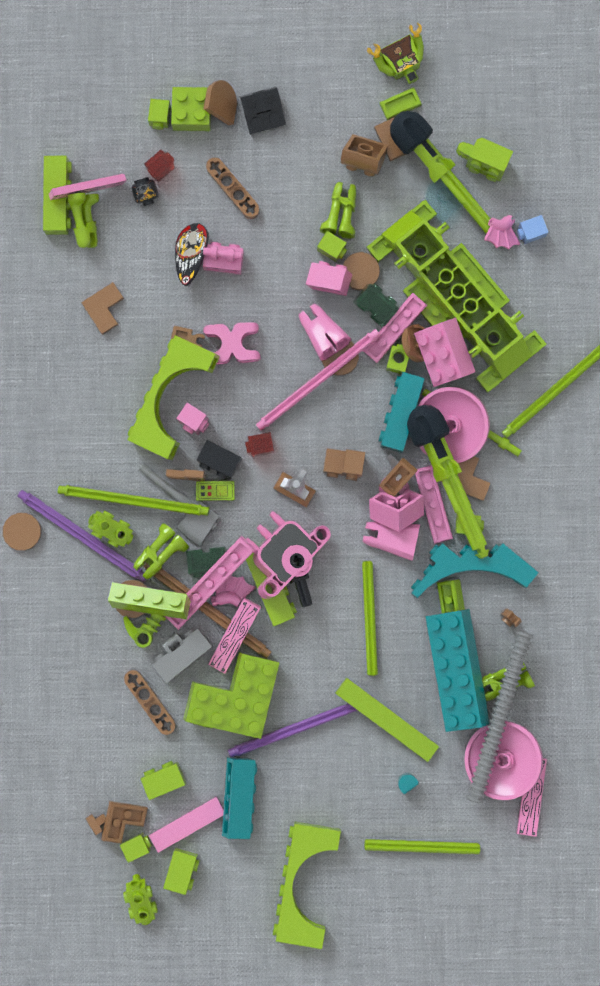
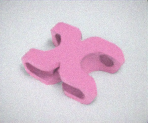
(232, 342)

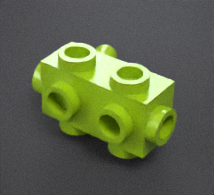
(106, 526)
(139, 897)

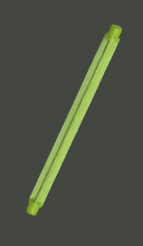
(551, 393)
(133, 500)

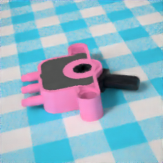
(279, 549)

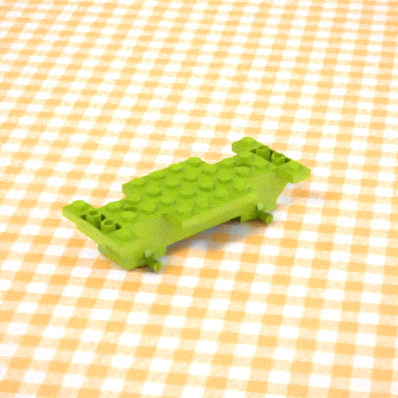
(460, 289)

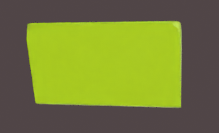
(450, 596)

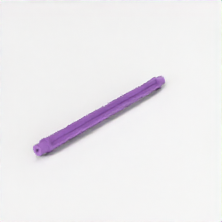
(81, 534)
(291, 730)

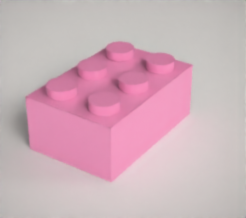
(444, 352)

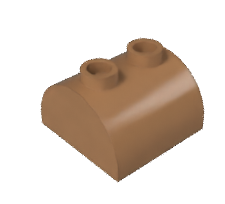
(364, 155)

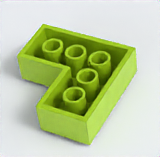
(243, 706)

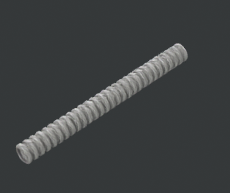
(499, 717)

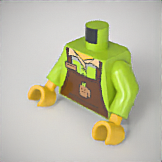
(401, 57)

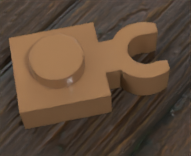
(186, 334)
(510, 618)

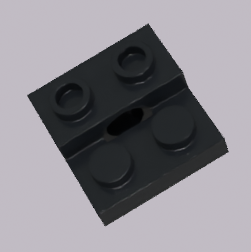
(259, 102)

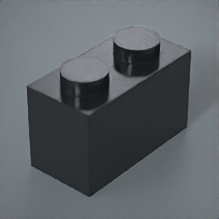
(218, 459)

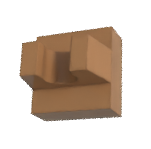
(95, 823)

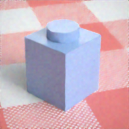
(532, 229)

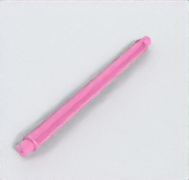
(318, 379)

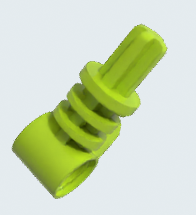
(148, 628)

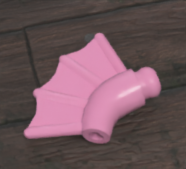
(501, 232)
(232, 592)

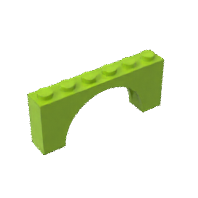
(148, 428)
(293, 924)

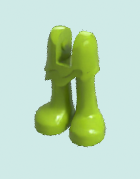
(348, 206)
(85, 226)
(149, 554)
(494, 678)

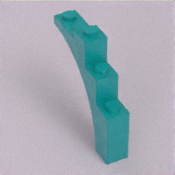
(502, 561)

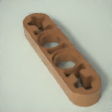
(231, 189)
(152, 700)

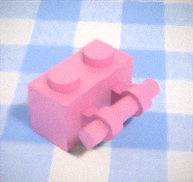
(223, 258)

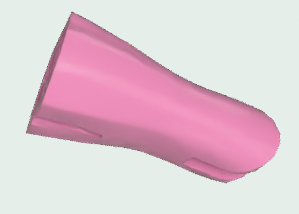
(323, 333)
(392, 541)

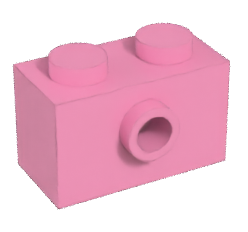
(329, 278)
(193, 419)

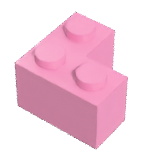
(396, 512)

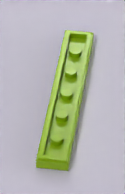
(386, 719)

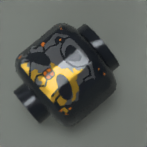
(144, 191)

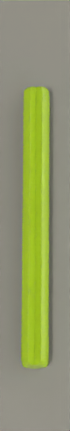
(369, 612)
(422, 846)

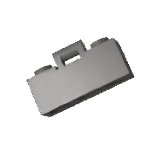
(174, 662)

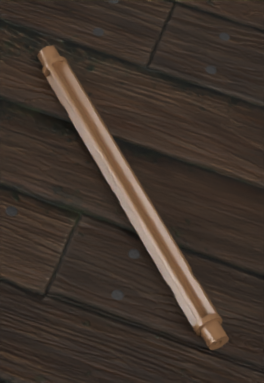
(210, 611)

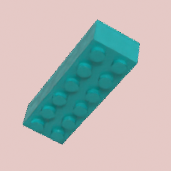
(457, 670)

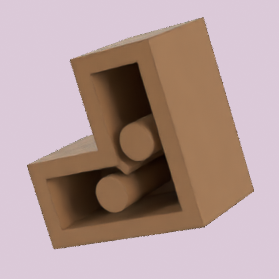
(344, 463)

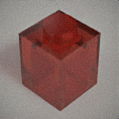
(160, 165)
(259, 444)

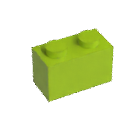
(163, 780)
(180, 871)

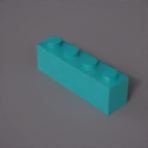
(402, 404)
(239, 798)

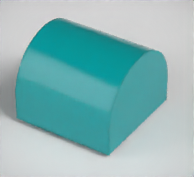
(407, 782)

